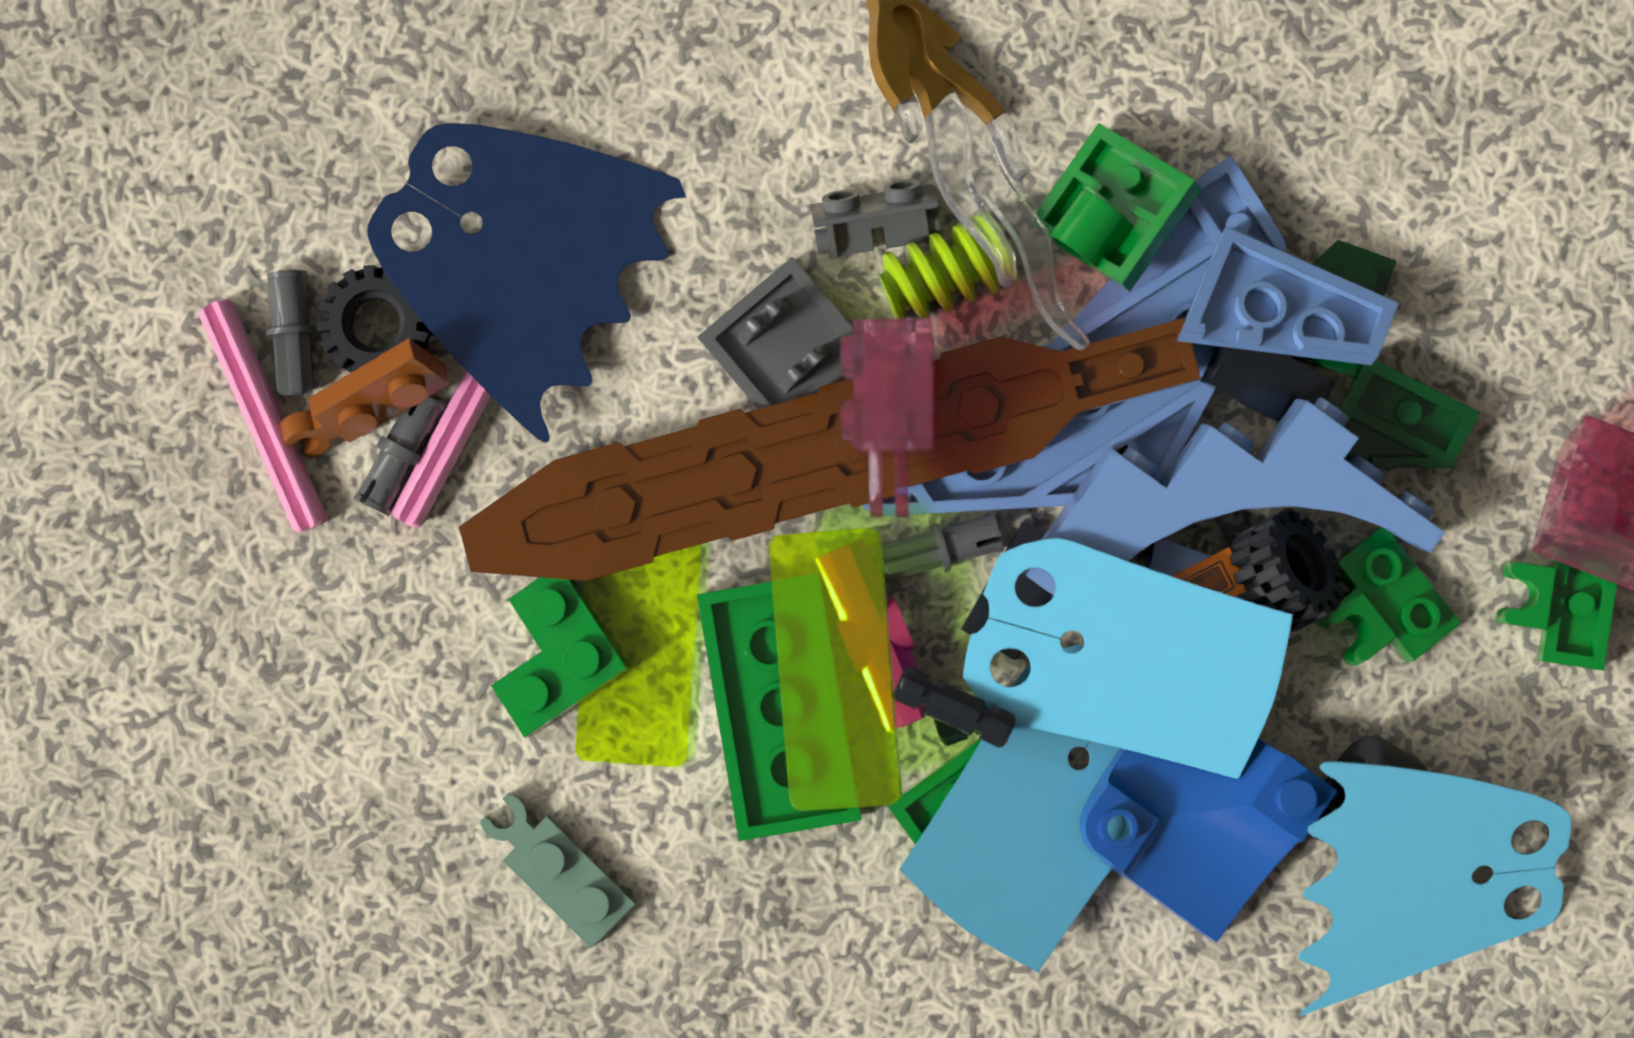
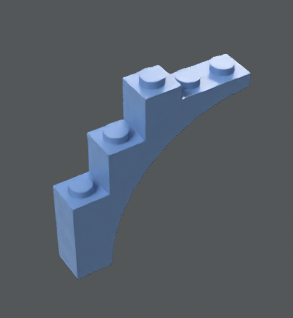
(1298, 465)

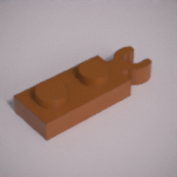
(366, 398)

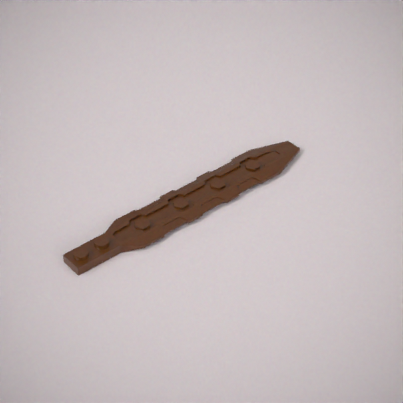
(789, 459)

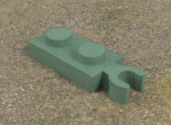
(561, 873)

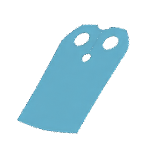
(1159, 665)
(1009, 842)

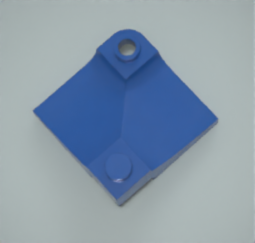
(1198, 835)

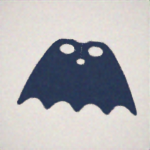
(539, 268)

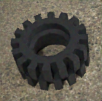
(339, 310)
(1287, 568)

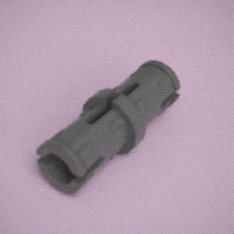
(399, 455)

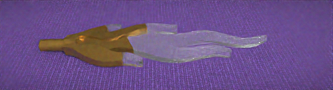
(925, 55)

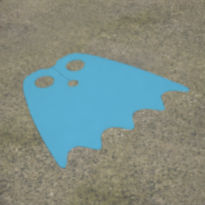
(1406, 873)

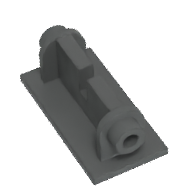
(853, 216)

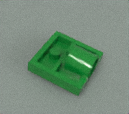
(1116, 206)

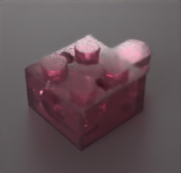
(892, 400)
(1591, 503)

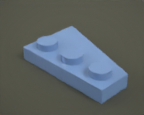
(1284, 306)

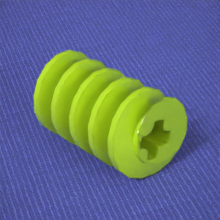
(937, 274)

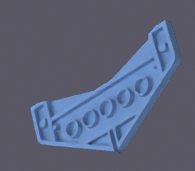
(1149, 424)

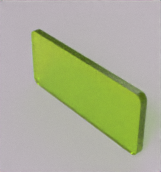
(653, 623)
(835, 669)

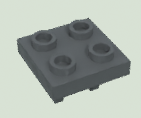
(780, 338)

